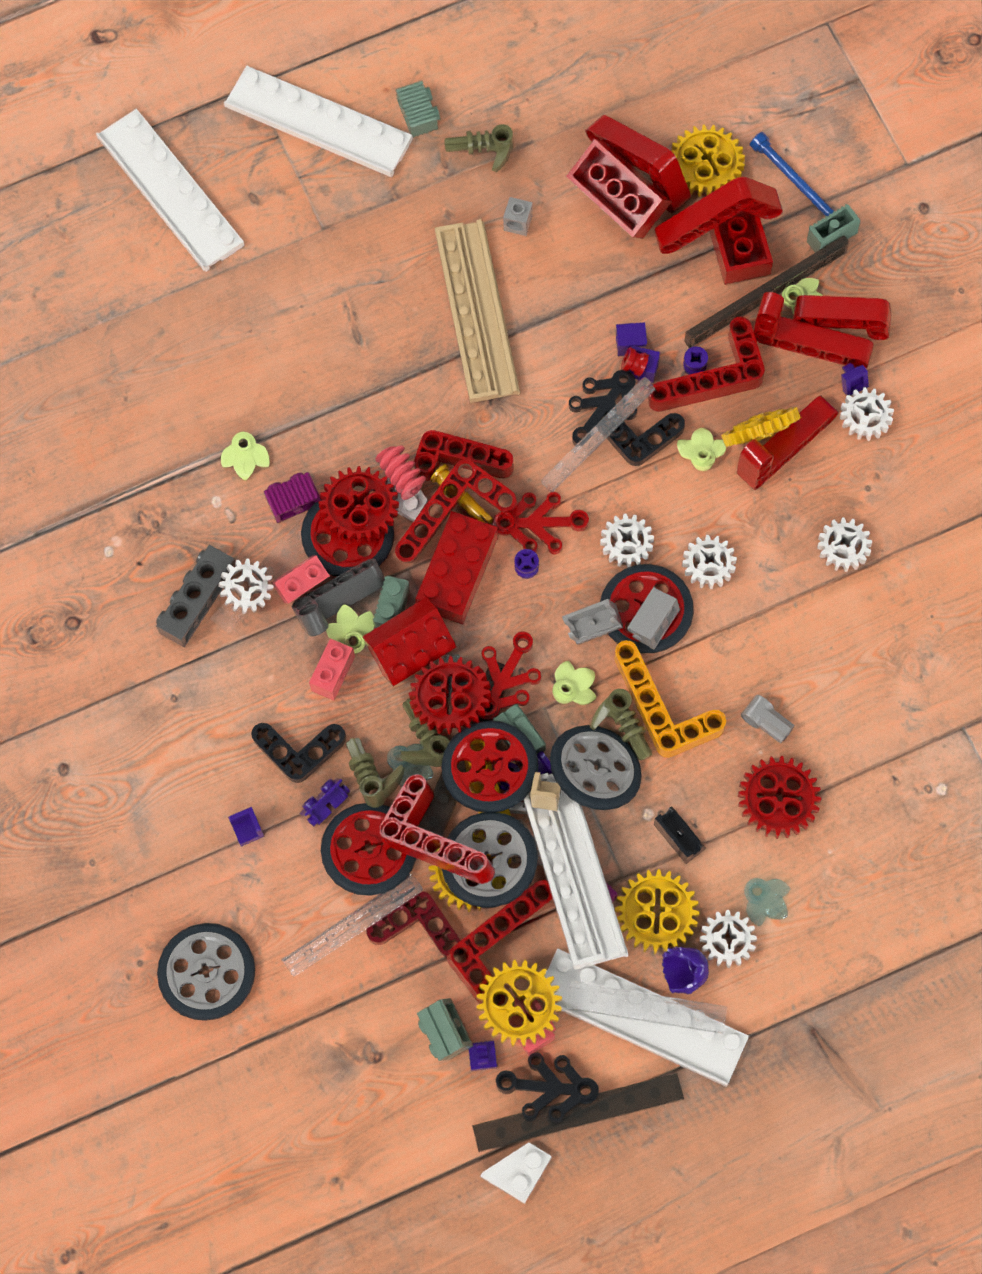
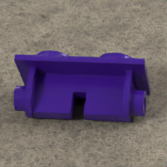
(317, 808)

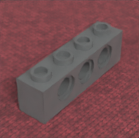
(182, 630)

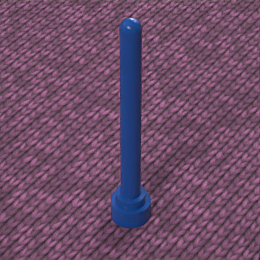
(761, 144)

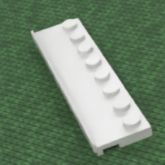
(318, 121)
(170, 190)
(576, 881)
(700, 1051)

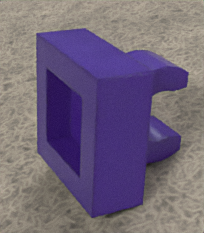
(854, 379)
(482, 1056)

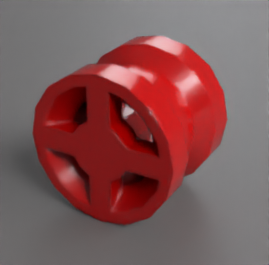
(634, 361)

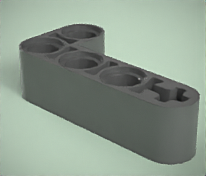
(343, 590)

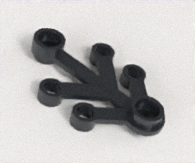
(603, 403)
(551, 1087)

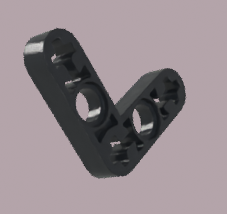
(641, 443)
(302, 757)

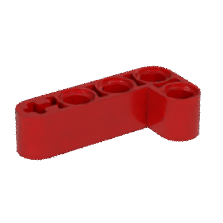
(846, 312)
(469, 448)

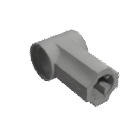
(762, 715)

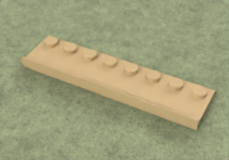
(477, 311)

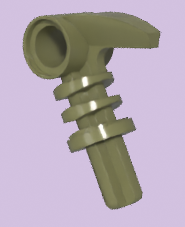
(487, 141)
(625, 718)
(429, 740)
(369, 778)

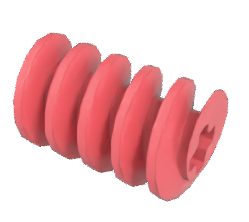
(400, 472)

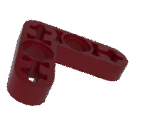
(423, 916)

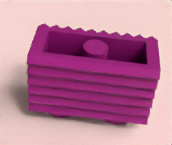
(291, 496)

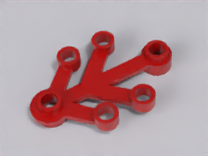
(537, 523)
(504, 681)

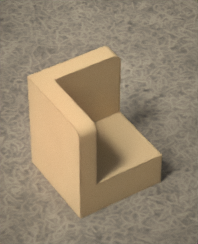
(544, 794)

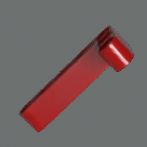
(646, 156)
(716, 208)
(808, 338)
(716, 376)
(761, 462)
(448, 504)
(428, 842)
(492, 936)

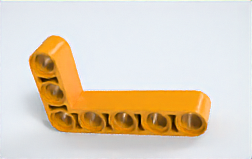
(657, 708)

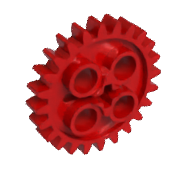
(342, 491)
(473, 694)
(778, 819)

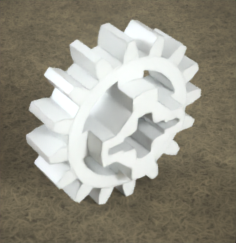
(878, 417)
(626, 530)
(841, 554)
(703, 570)
(235, 586)
(739, 938)

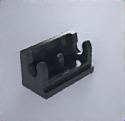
(679, 835)

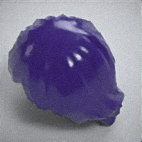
(684, 969)

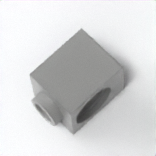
(518, 216)

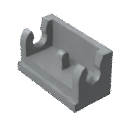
(654, 618)
(593, 621)

